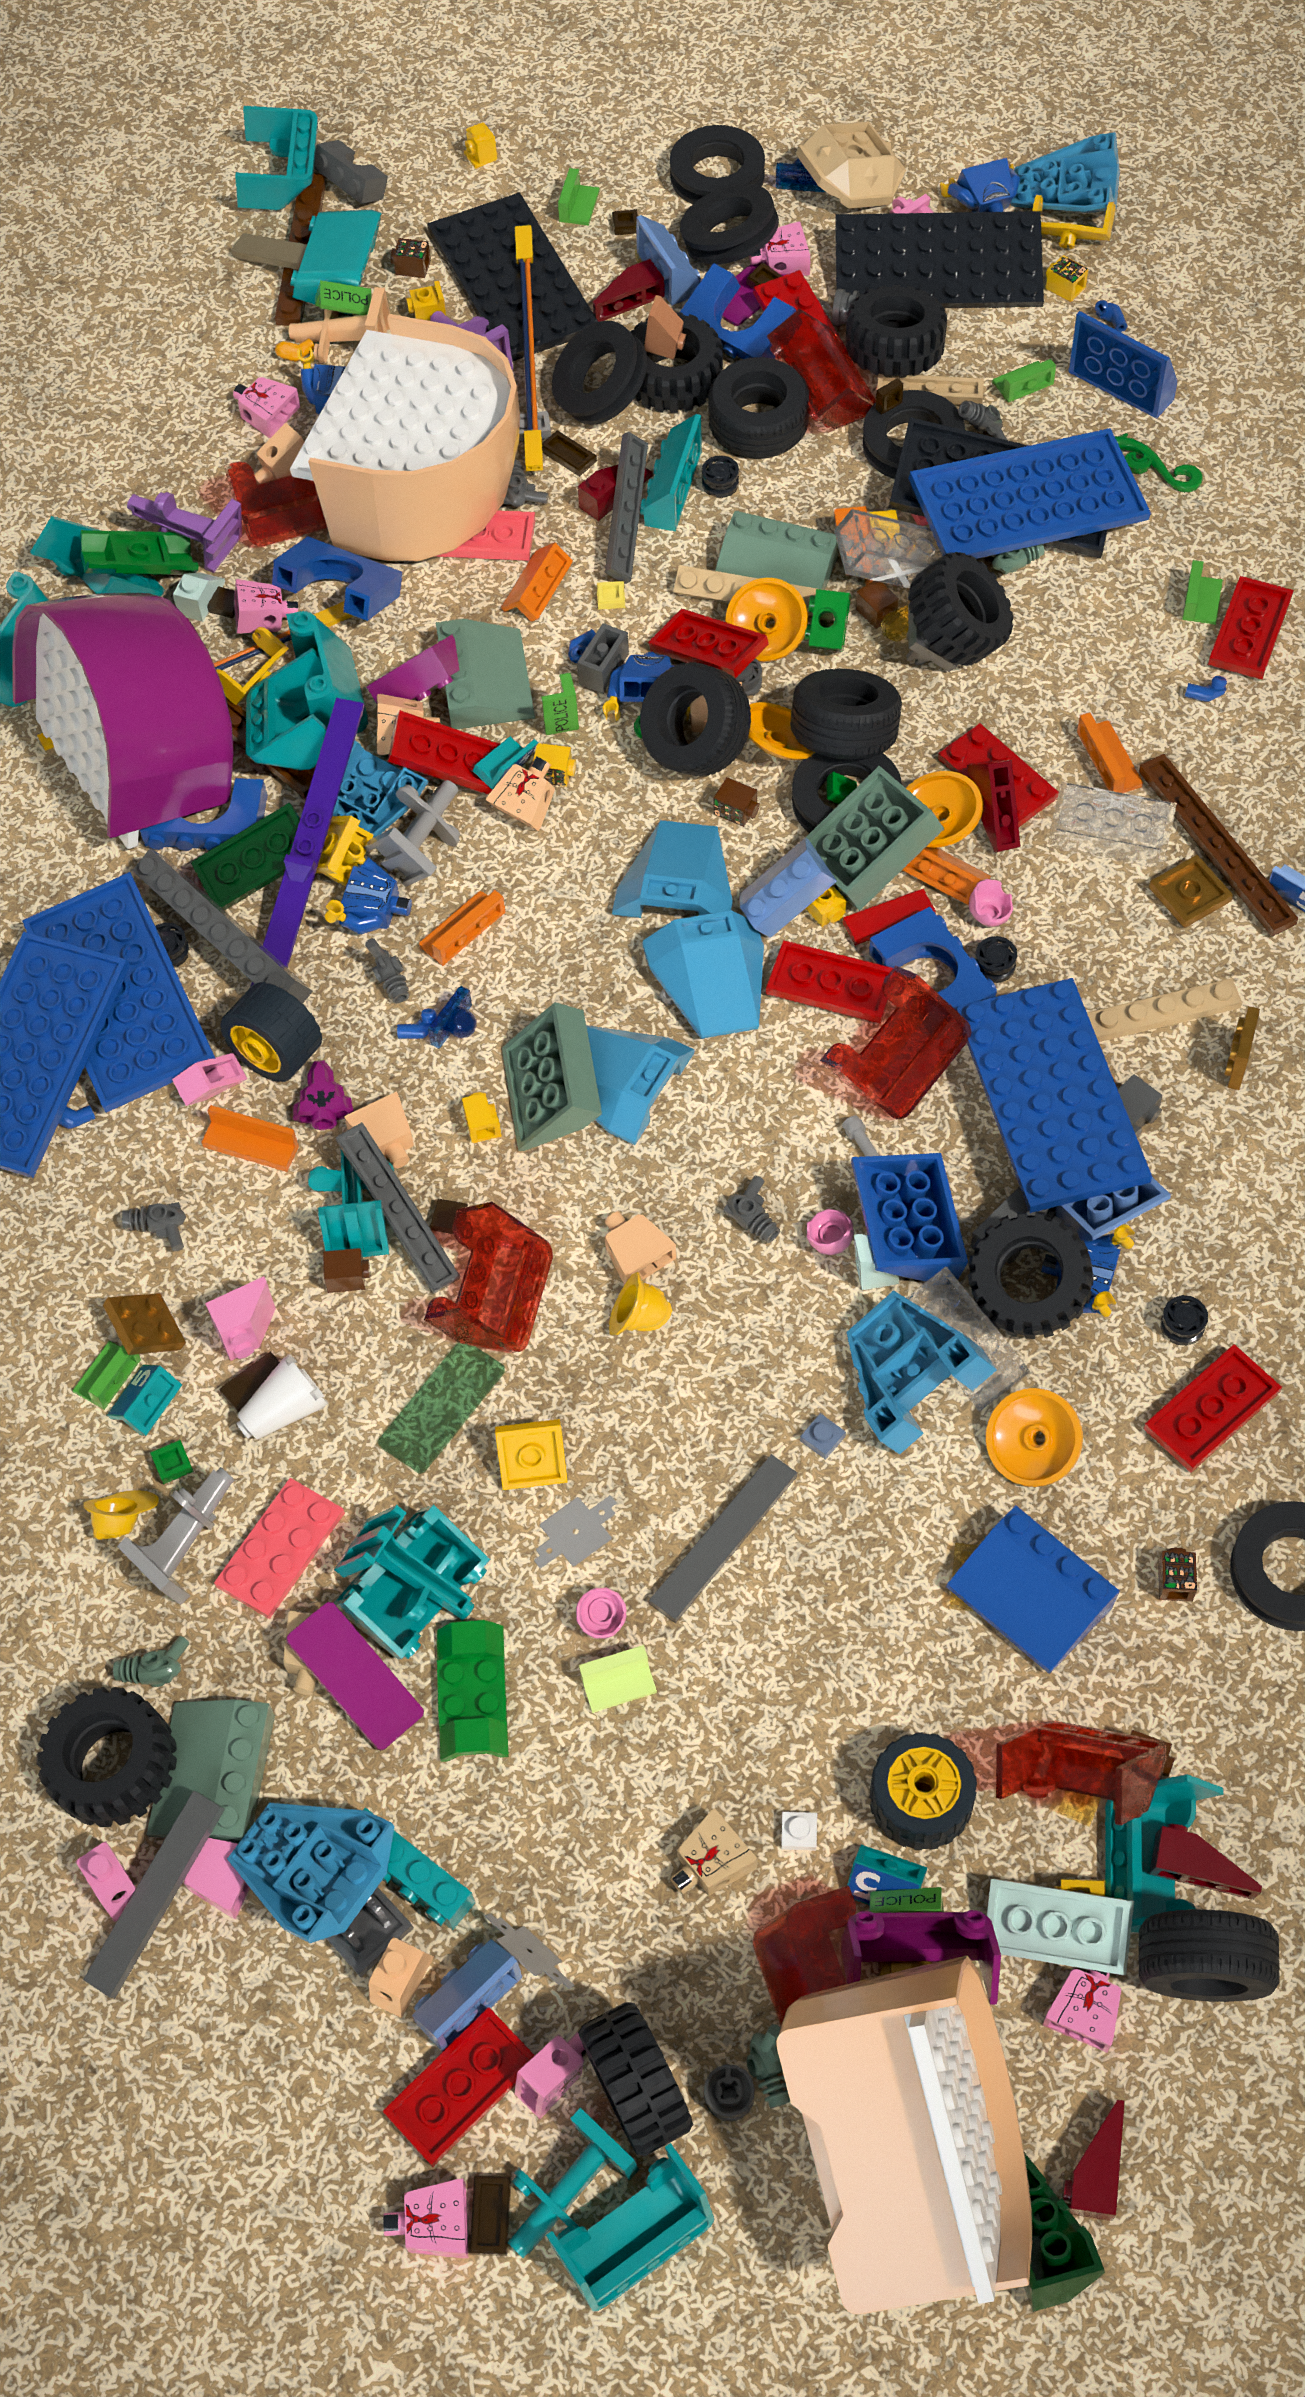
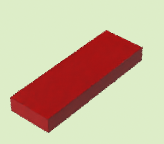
(871, 921)

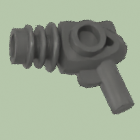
(982, 418)
(520, 490)
(389, 970)
(749, 1212)
(159, 1219)

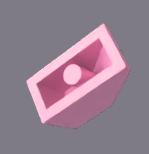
(209, 1078)

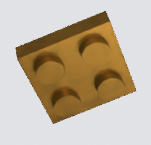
(1190, 891)
(1241, 1047)
(144, 1323)

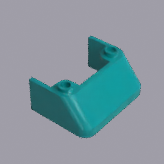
(290, 135)
(62, 545)
(275, 714)
(1131, 1847)
(636, 2234)

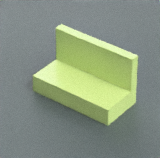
(617, 1678)

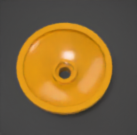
(767, 600)
(772, 732)
(950, 798)
(1013, 1434)

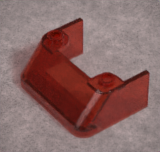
(1081, 1762)

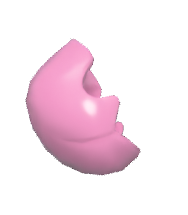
(990, 904)
(830, 1231)
(601, 1613)

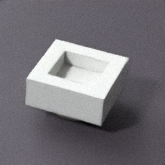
(799, 1831)

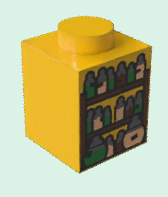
(1066, 278)
(561, 763)

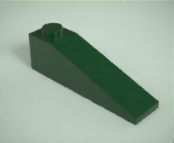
(1062, 2250)

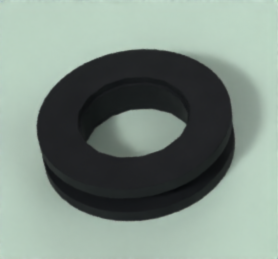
(712, 142)
(737, 242)
(620, 386)
(915, 404)
(814, 772)
(1247, 1569)

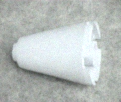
(280, 1400)

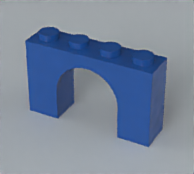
(710, 302)
(370, 586)
(245, 809)
(928, 937)

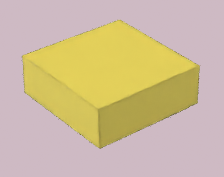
(610, 595)

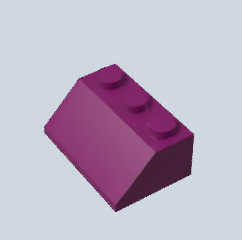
(420, 673)

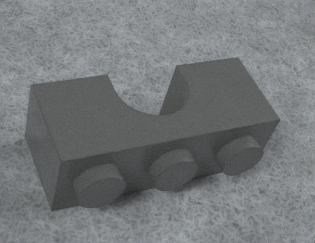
(361, 182)

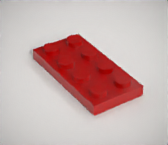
(797, 293)
(1251, 627)
(708, 642)
(980, 745)
(439, 750)
(829, 981)
(1212, 1408)
(459, 2087)

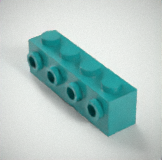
(427, 1883)

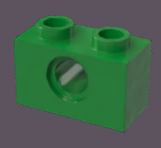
(828, 602)

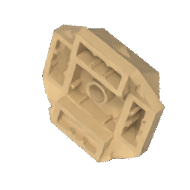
(852, 164)

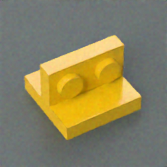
(340, 834)
(531, 1454)

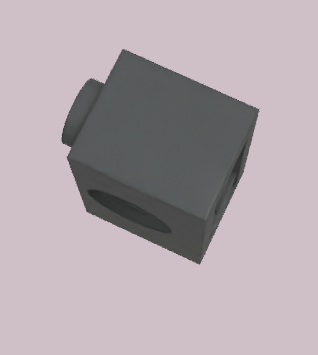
(602, 657)

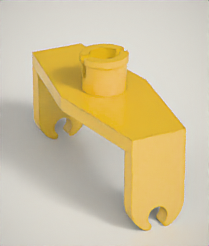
(1071, 232)
(272, 647)

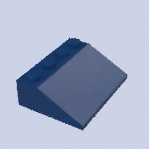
(1122, 366)
(909, 1215)
(1033, 1589)

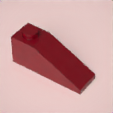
(630, 290)
(598, 491)
(999, 811)
(1195, 1862)
(1095, 2180)

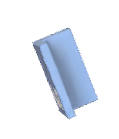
(1289, 885)

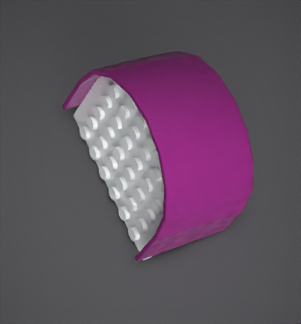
(127, 705)

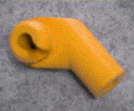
(289, 350)

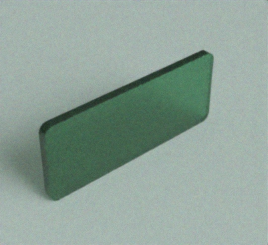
(441, 1407)

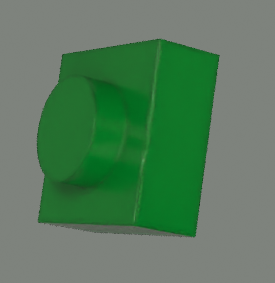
(839, 787)
(171, 1462)

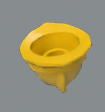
(639, 1307)

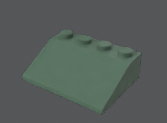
(777, 550)
(491, 674)
(873, 836)
(551, 1077)
(222, 1757)

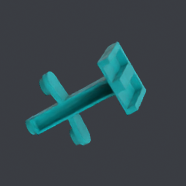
(353, 1222)
(377, 1544)
(553, 2205)

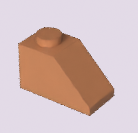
(664, 330)

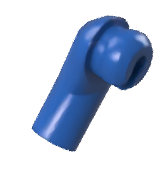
(1111, 313)
(579, 644)
(1209, 692)
(417, 1030)
(72, 1118)

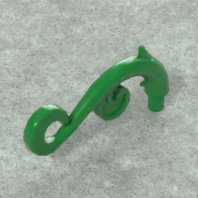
(1149, 458)

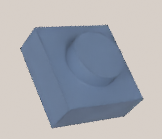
(823, 1436)

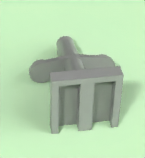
(403, 850)
(163, 1556)

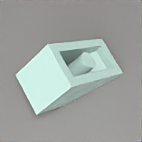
(195, 593)
(865, 1265)

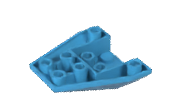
(1072, 178)
(371, 790)
(677, 870)
(710, 970)
(631, 1075)
(314, 1865)

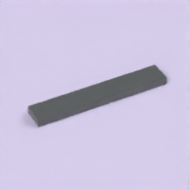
(626, 508)
(398, 1208)
(723, 1538)
(154, 1894)

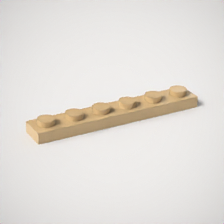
(723, 586)
(1165, 1010)

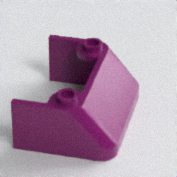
(922, 1938)

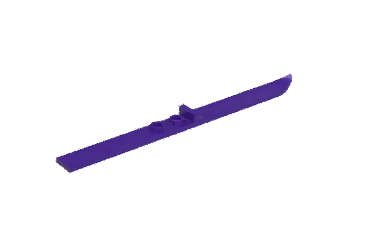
(312, 829)

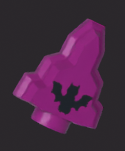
(322, 1099)

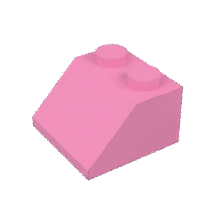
(242, 1317)

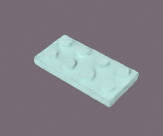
(1061, 1926)

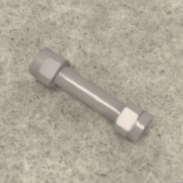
(856, 1130)

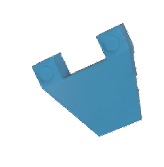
(902, 1359)

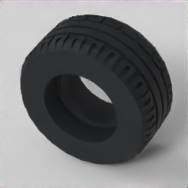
(756, 433)
(845, 713)
(725, 727)
(1209, 1955)

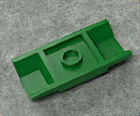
(136, 552)
(472, 1690)

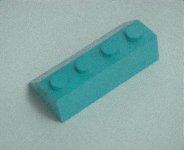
(673, 475)

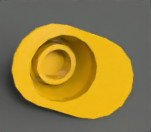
(118, 1513)

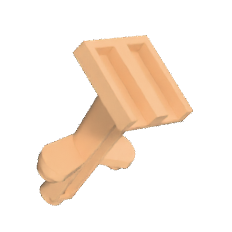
(343, 329)

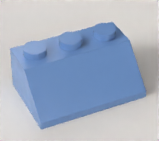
(662, 248)
(786, 889)
(1108, 1211)
(467, 1993)

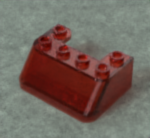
(834, 383)
(276, 507)
(907, 1049)
(499, 1282)
(798, 1951)

